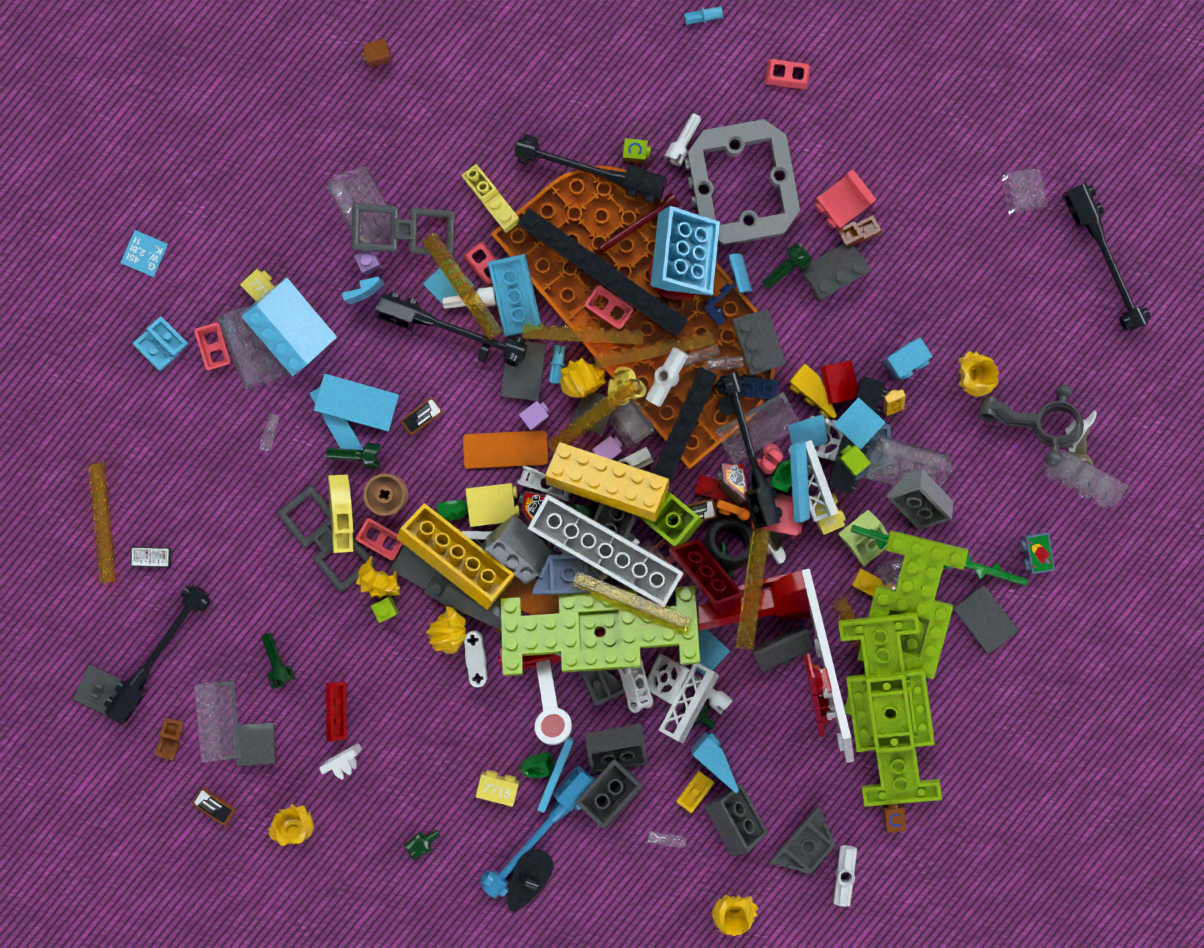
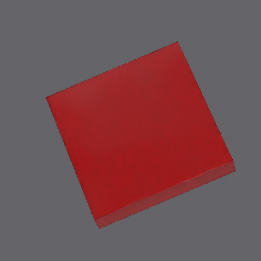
(839, 381)

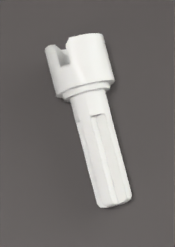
(677, 151)
(486, 294)
(718, 699)

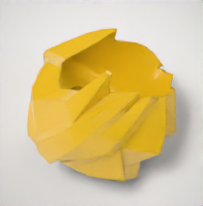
(977, 374)
(581, 378)
(377, 582)
(447, 632)
(291, 825)
(734, 914)

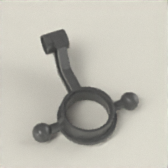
(992, 409)

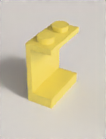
(491, 504)

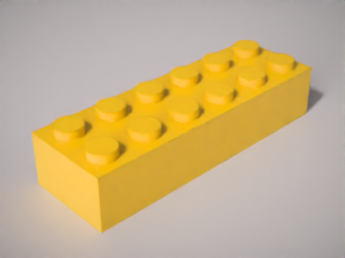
(607, 481)
(455, 556)

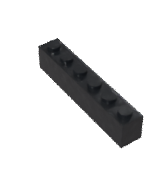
(871, 393)
(685, 423)

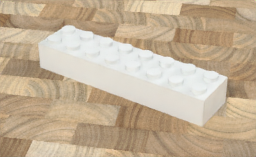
(605, 550)

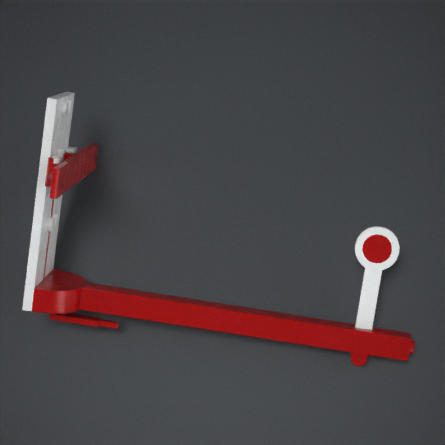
(789, 598)

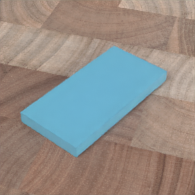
(514, 293)
(356, 402)

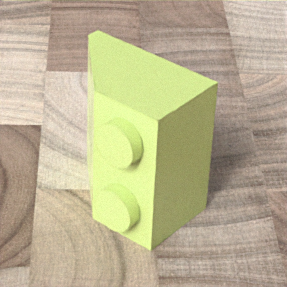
(862, 547)

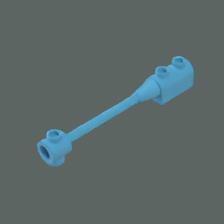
(566, 796)

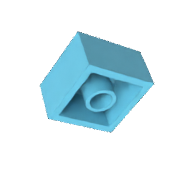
(909, 357)

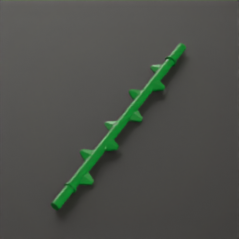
(980, 570)

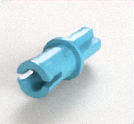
(703, 15)
(557, 364)

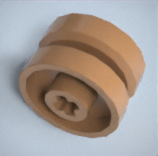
(375, 490)

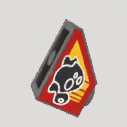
(733, 482)
(530, 503)

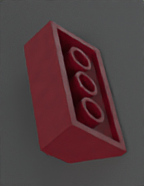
(708, 575)

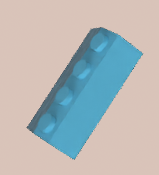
(685, 252)
(289, 326)

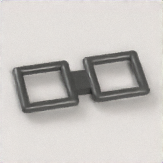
(400, 228)
(321, 536)

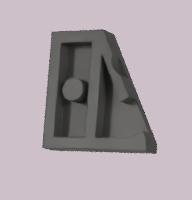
(601, 685)

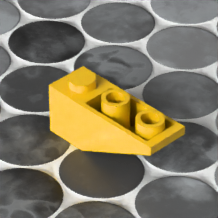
(810, 386)

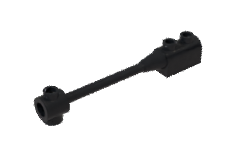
(634, 181)
(1087, 214)
(407, 314)
(762, 496)
(131, 691)

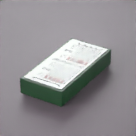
(151, 556)

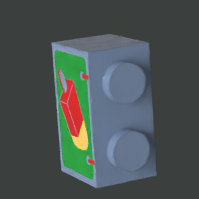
(1037, 553)

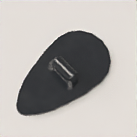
(528, 878)

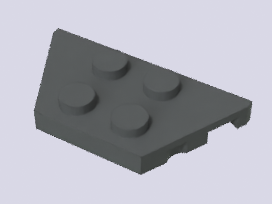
(807, 845)

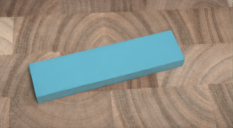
(339, 428)
(800, 482)
(555, 774)

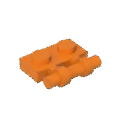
(727, 508)

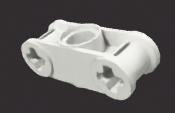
(534, 482)
(475, 658)
(636, 688)

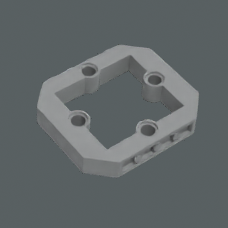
(744, 134)

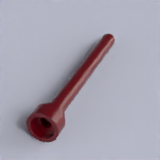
(670, 200)

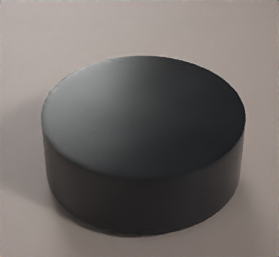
(484, 353)
(726, 406)

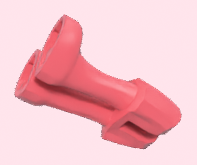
(771, 458)

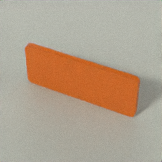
(505, 449)
(531, 603)

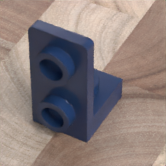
(717, 314)
(759, 388)

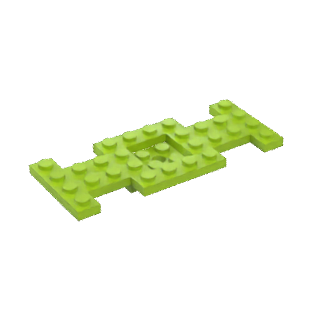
(917, 593)
(574, 633)
(884, 688)

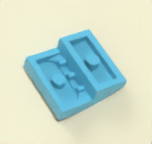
(740, 273)
(368, 288)
(160, 344)

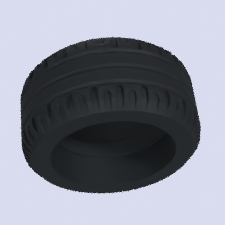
(733, 526)

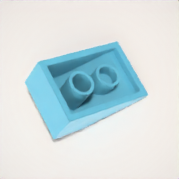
(710, 754)

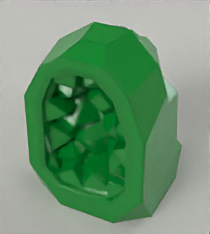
(781, 478)
(452, 509)
(538, 765)

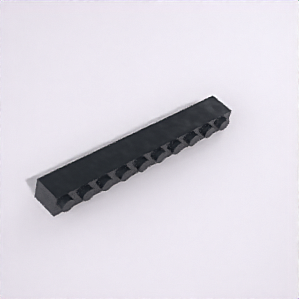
(602, 273)

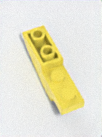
(491, 198)
(341, 513)

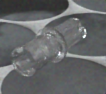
(700, 355)
(724, 363)
(269, 432)
(666, 839)

